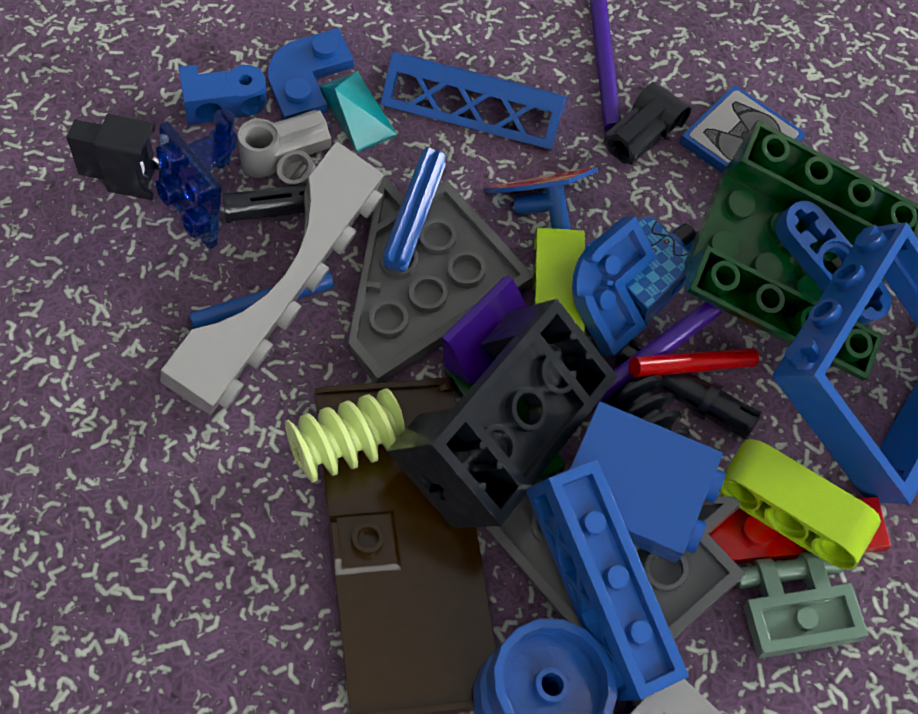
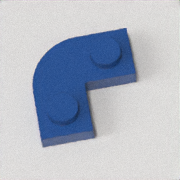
(299, 64)
(601, 283)

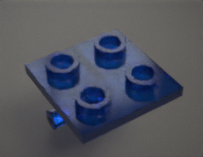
(187, 178)

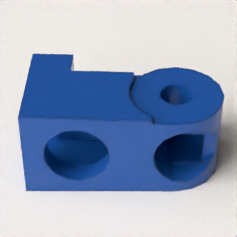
(238, 91)

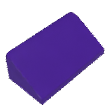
(462, 341)

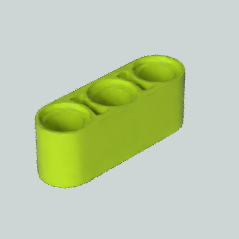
(554, 267)
(800, 504)

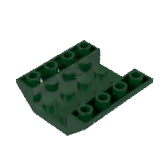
(745, 266)

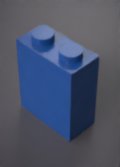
(654, 478)

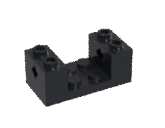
(480, 453)

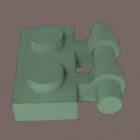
(800, 619)

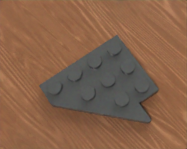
(452, 267)
(681, 588)

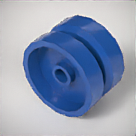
(547, 670)

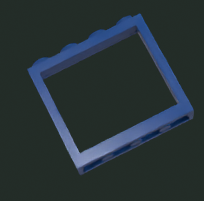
(875, 471)

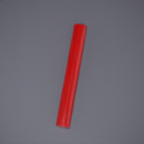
(693, 362)

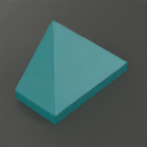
(357, 111)

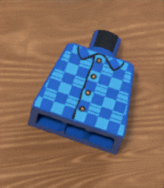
(666, 274)

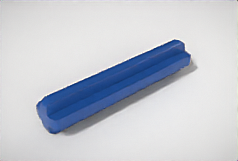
(414, 210)

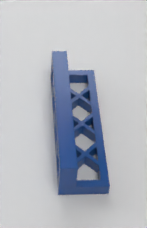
(475, 82)
(607, 579)

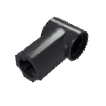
(651, 118)

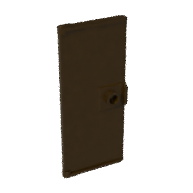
(403, 577)

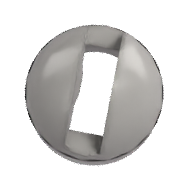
(292, 165)

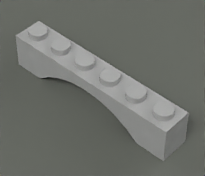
(216, 355)

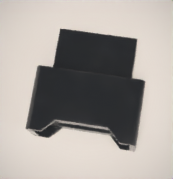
(115, 153)

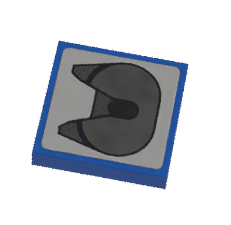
(725, 125)

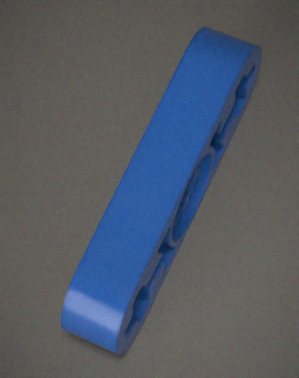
(812, 260)

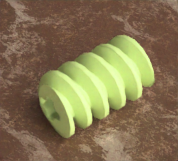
(345, 434)

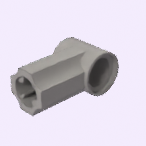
(265, 142)

